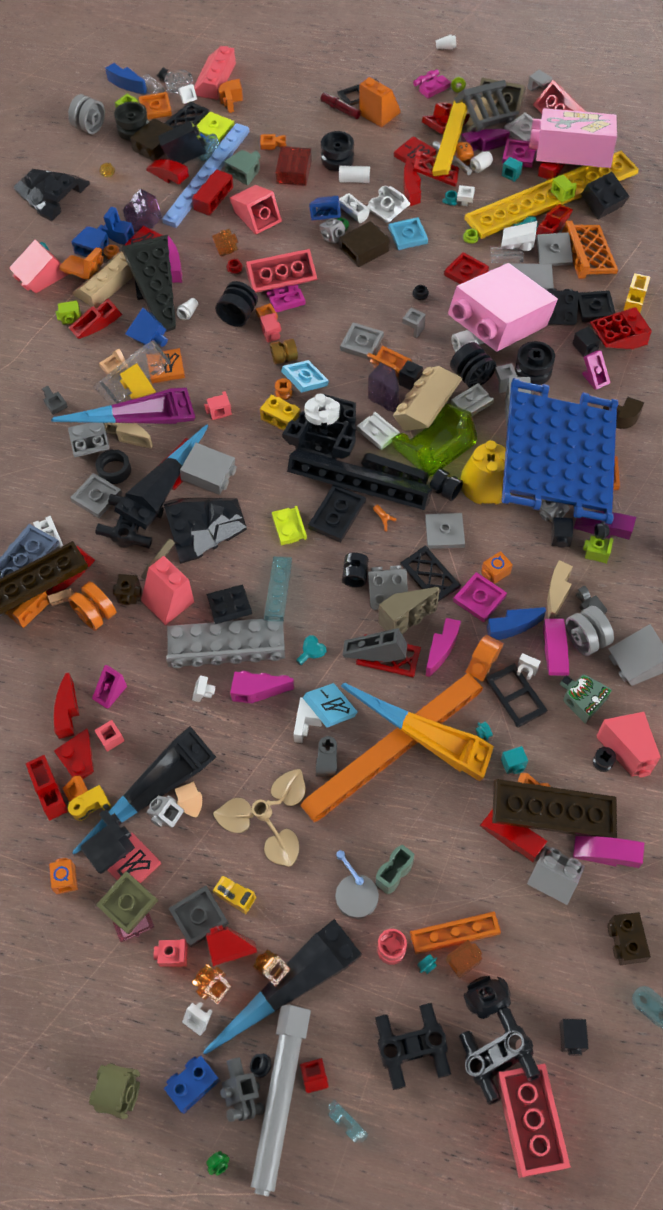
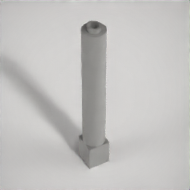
(291, 1030)

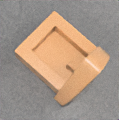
(112, 361)
(60, 597)
(189, 799)

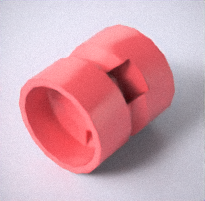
(392, 946)

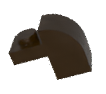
(628, 413)

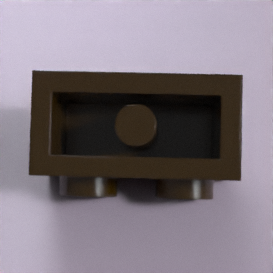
(628, 938)

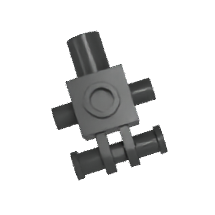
(240, 1093)

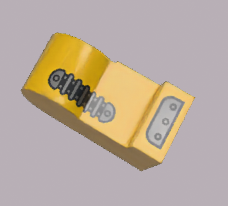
(88, 802)
(234, 894)

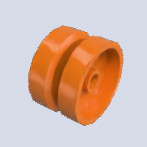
(92, 605)

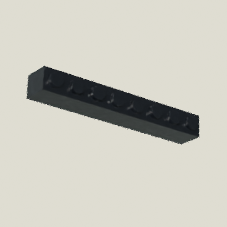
(359, 479)

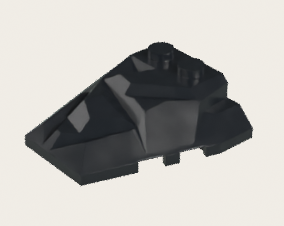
(47, 189)
(325, 440)
(202, 524)

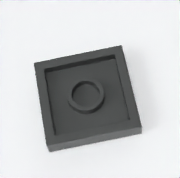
(197, 915)

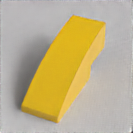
(637, 292)

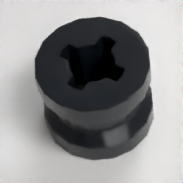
(602, 763)

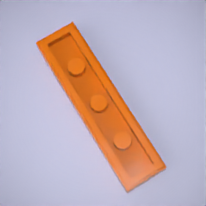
(455, 932)

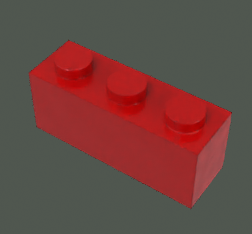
(212, 192)

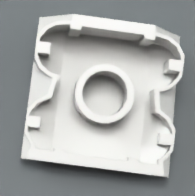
(388, 203)
(520, 236)

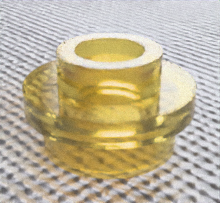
(107, 170)

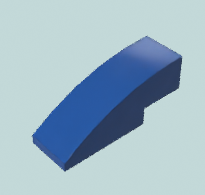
(125, 79)
(515, 622)

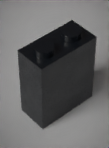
(183, 143)

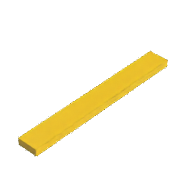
(450, 139)

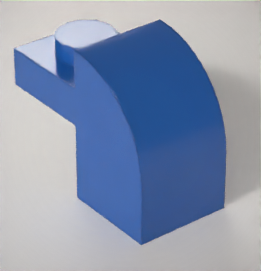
(117, 230)

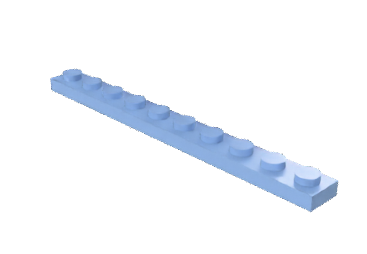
(216, 161)

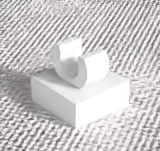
(187, 93)
(465, 194)
(528, 665)
(202, 689)
(196, 1018)

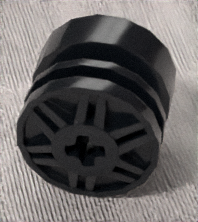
(236, 304)
(473, 364)

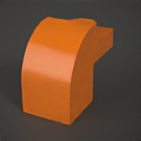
(230, 92)
(484, 656)

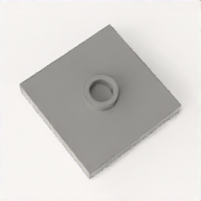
(554, 249)
(444, 530)

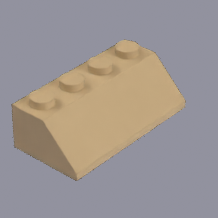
(105, 281)
(426, 398)

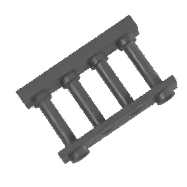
(486, 91)

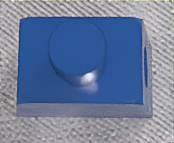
(326, 208)
(89, 239)
(147, 328)

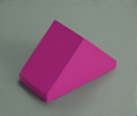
(109, 687)

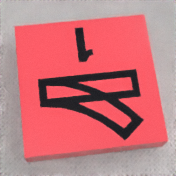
(138, 862)

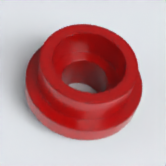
(234, 266)

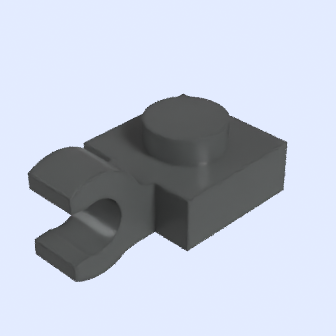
(54, 402)
(584, 596)

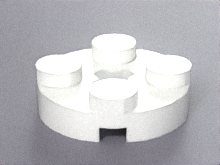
(329, 409)

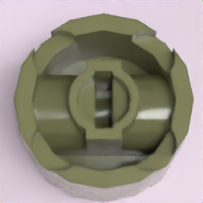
(115, 1090)

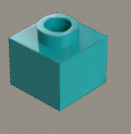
(512, 169)
(514, 760)

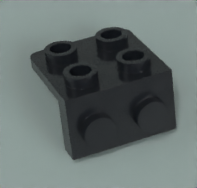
(566, 307)
(108, 844)

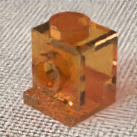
(265, 964)

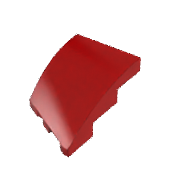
(440, 117)

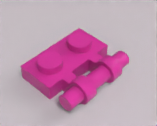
(434, 86)
(286, 298)

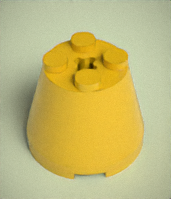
(484, 474)

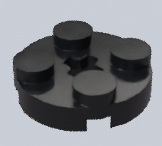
(485, 1006)

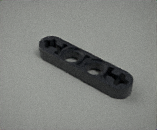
(394, 468)

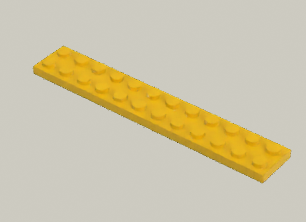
(540, 199)

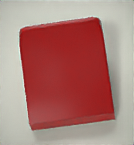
(314, 1075)

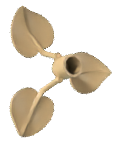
(235, 816)

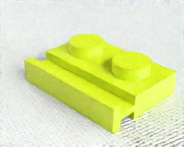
(289, 525)

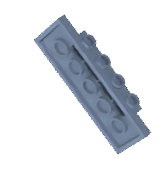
(26, 548)

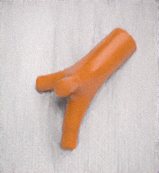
(383, 515)

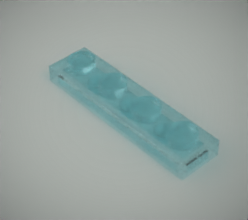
(278, 589)

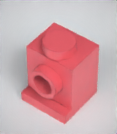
(270, 327)
(218, 406)
(177, 958)

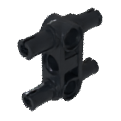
(124, 527)
(412, 1046)
(499, 1056)

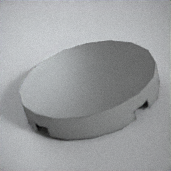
(356, 900)

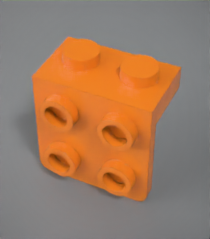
(83, 267)
(389, 358)
(27, 611)

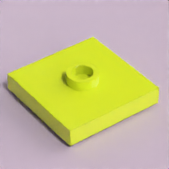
(215, 124)

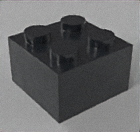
(605, 195)

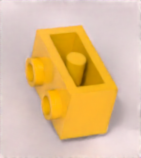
(136, 382)
(278, 412)

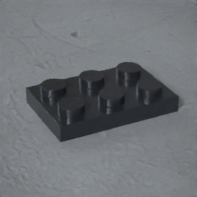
(337, 513)

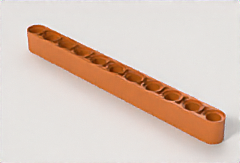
(387, 750)

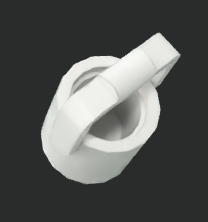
(464, 337)

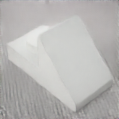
(304, 718)

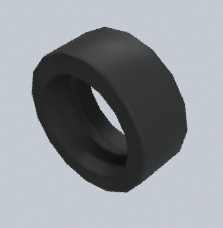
(110, 456)

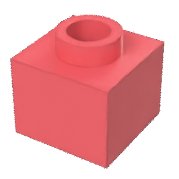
(109, 730)

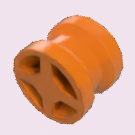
(283, 389)

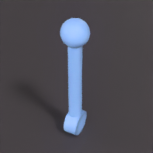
(341, 856)

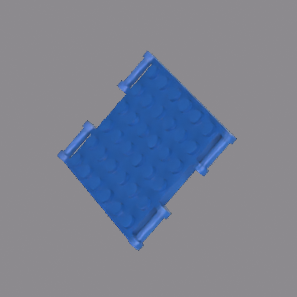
(560, 451)

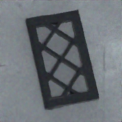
(185, 111)
(415, 558)

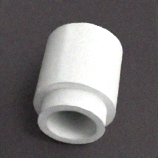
(481, 161)

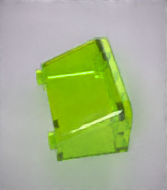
(441, 442)

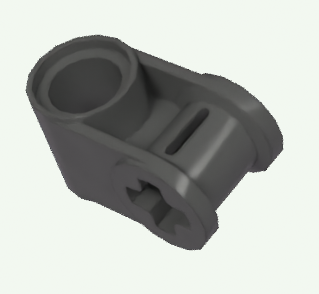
(326, 762)

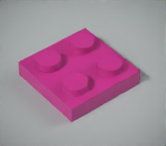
(520, 151)
(480, 597)

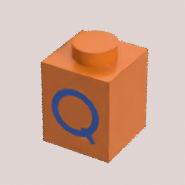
(496, 568)
(63, 876)

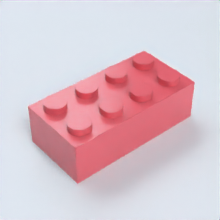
(532, 1122)

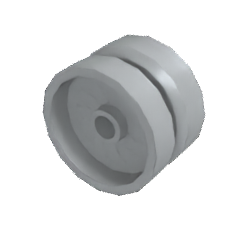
(86, 114)
(589, 630)

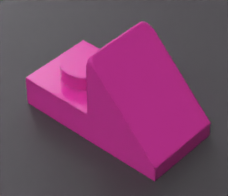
(596, 370)

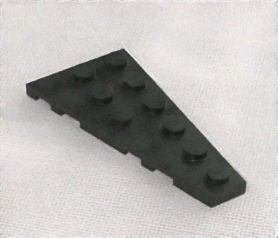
(152, 272)

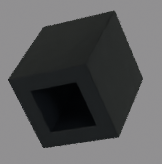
(586, 341)
(409, 374)
(562, 532)
(573, 1036)

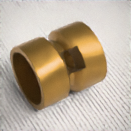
(284, 351)

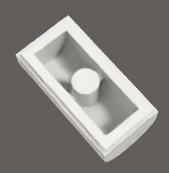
(354, 174)
(354, 208)

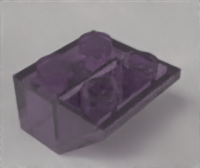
(142, 210)
(384, 387)

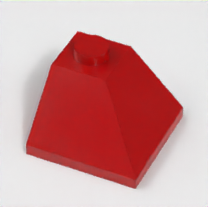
(228, 945)

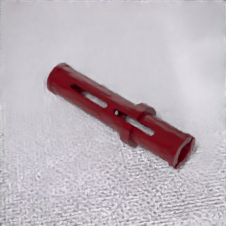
(335, 103)

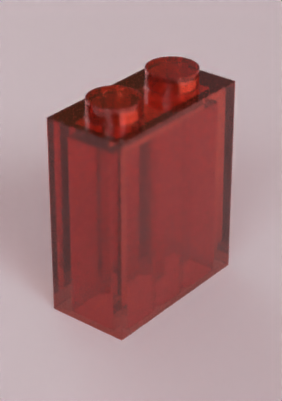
(293, 166)

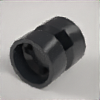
(447, 485)
(355, 570)

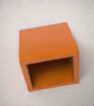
(377, 102)

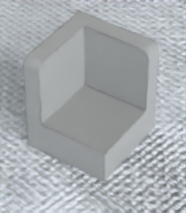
(539, 79)
(415, 320)
(503, 373)

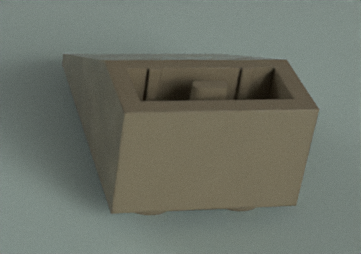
(407, 608)

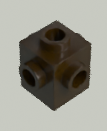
(127, 589)

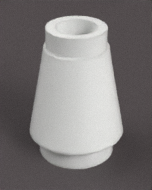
(447, 42)
(187, 309)

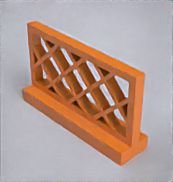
(580, 260)

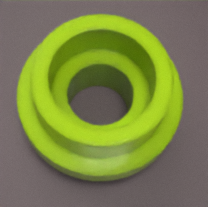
(458, 80)
(471, 236)

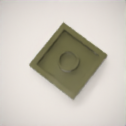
(127, 902)

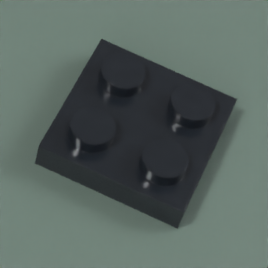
(595, 305)
(229, 604)

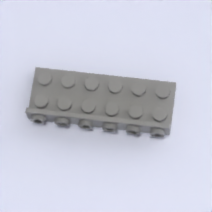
(225, 642)

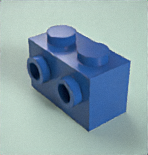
(191, 1084)

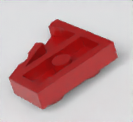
(77, 755)

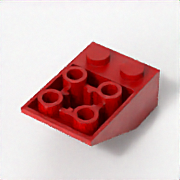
(623, 330)

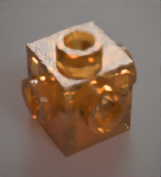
(225, 242)
(211, 984)

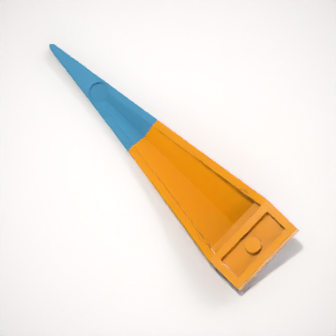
(455, 747)

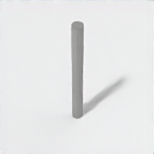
(456, 161)

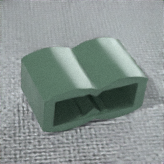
(391, 872)

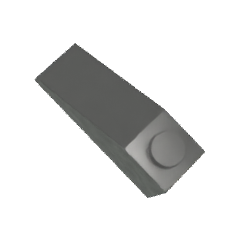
(381, 646)

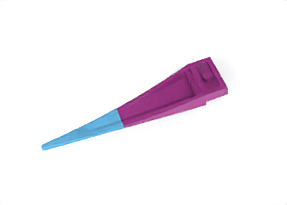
(157, 408)

